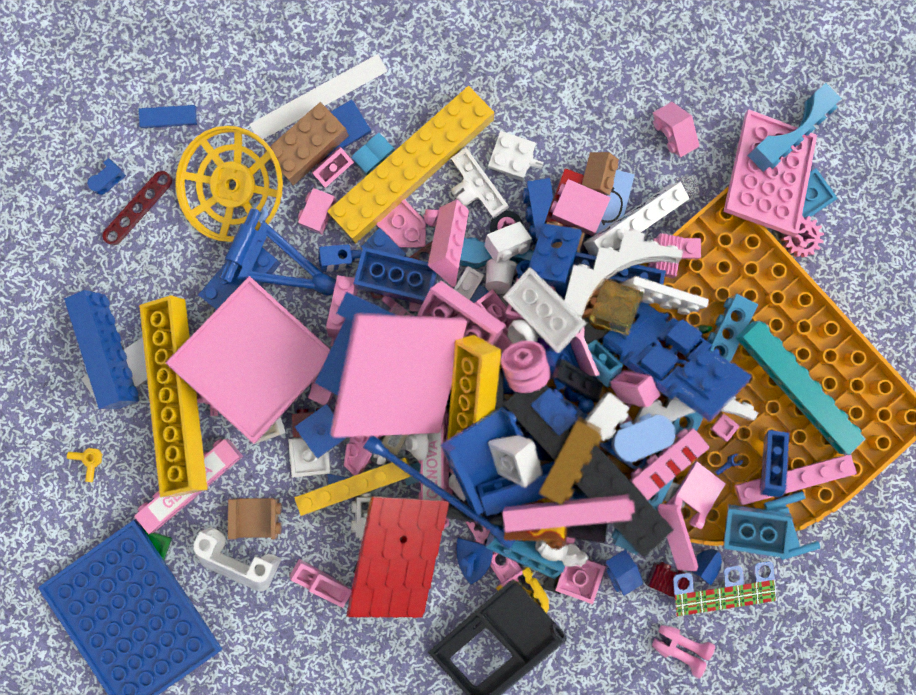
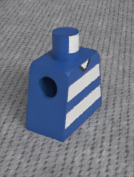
(330, 260)

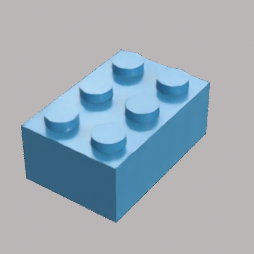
(758, 531)

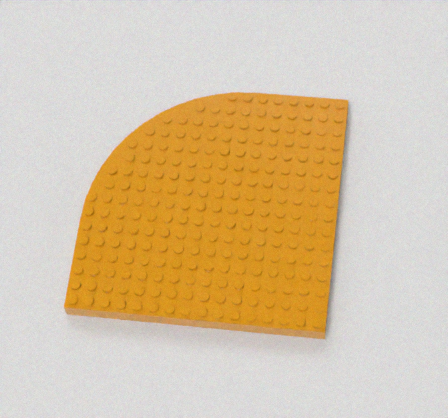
(751, 262)

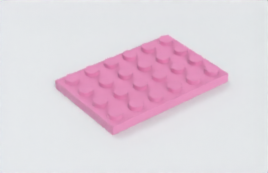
(777, 194)

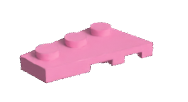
(356, 456)

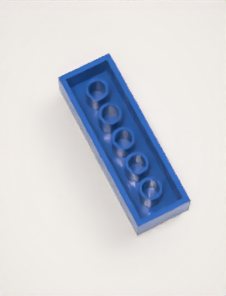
(101, 350)

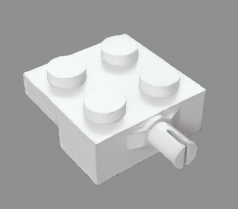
(513, 156)

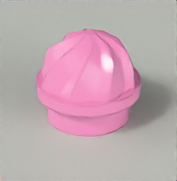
(431, 217)

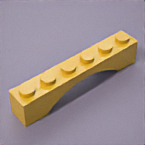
(350, 487)

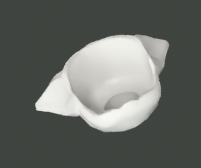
(521, 331)

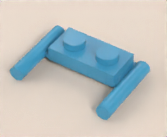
(780, 506)

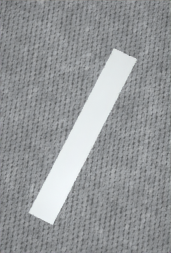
(324, 93)

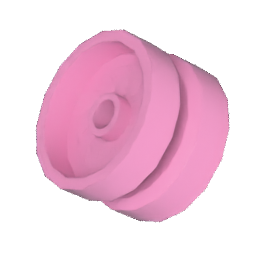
(525, 366)

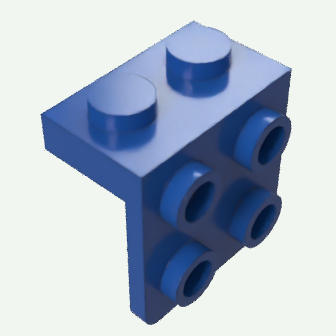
(555, 410)

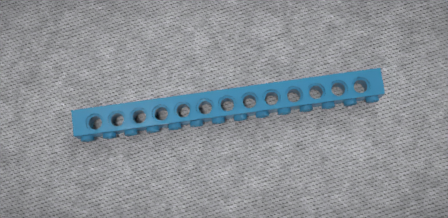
(744, 309)

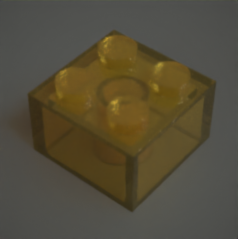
(616, 307)

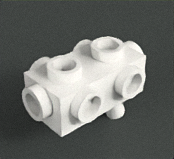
(360, 515)

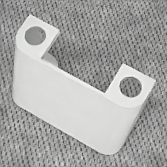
(208, 551)

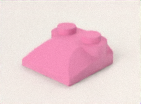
(581, 581)

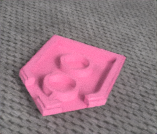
(405, 226)

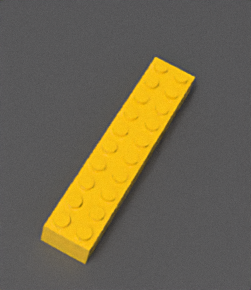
(411, 164)
(172, 400)

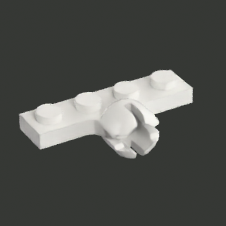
(476, 185)

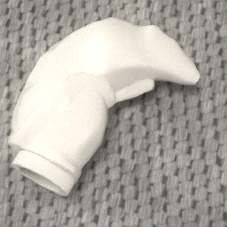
(569, 554)

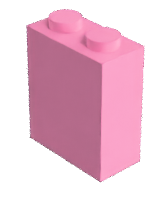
(579, 207)

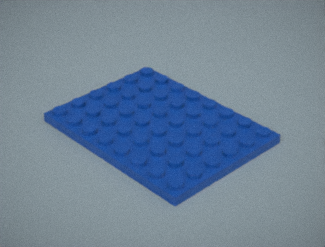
(130, 615)

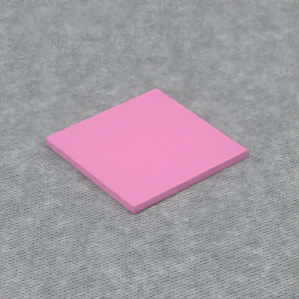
(250, 359)
(396, 375)

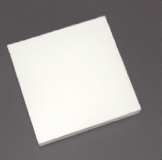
(304, 461)

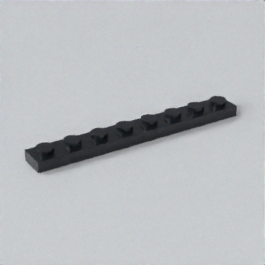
(588, 532)

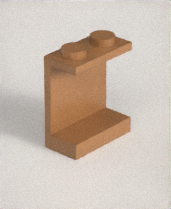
(254, 518)

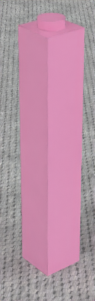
(568, 514)

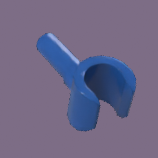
(728, 464)

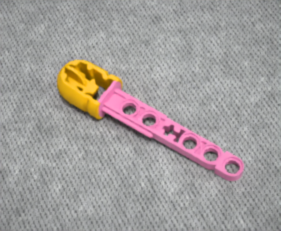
(511, 568)

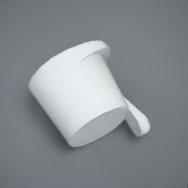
(500, 275)

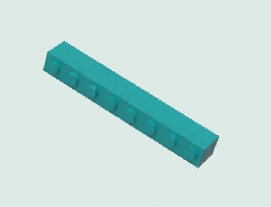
(800, 387)

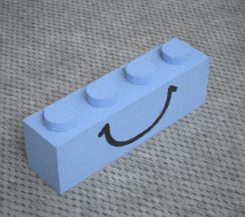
(618, 201)

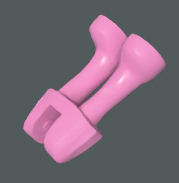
(696, 664)

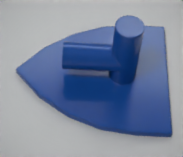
(473, 559)

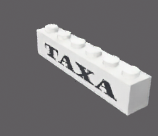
(639, 217)

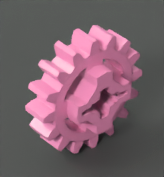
(810, 232)

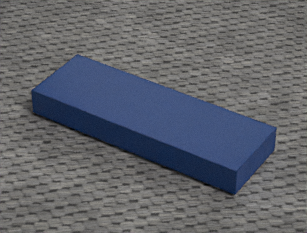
(167, 116)

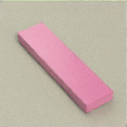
(679, 538)

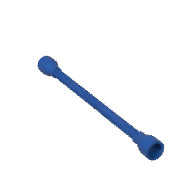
(376, 447)

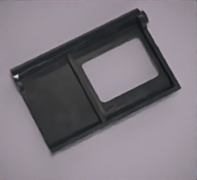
(517, 624)

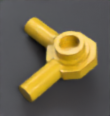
(91, 458)

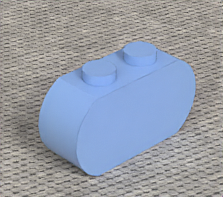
(643, 437)

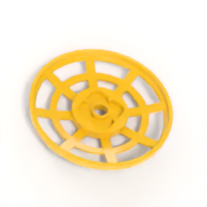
(221, 178)

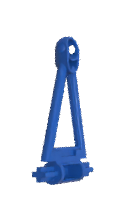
(247, 247)

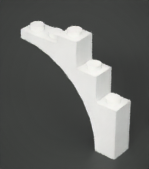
(632, 252)
(675, 409)

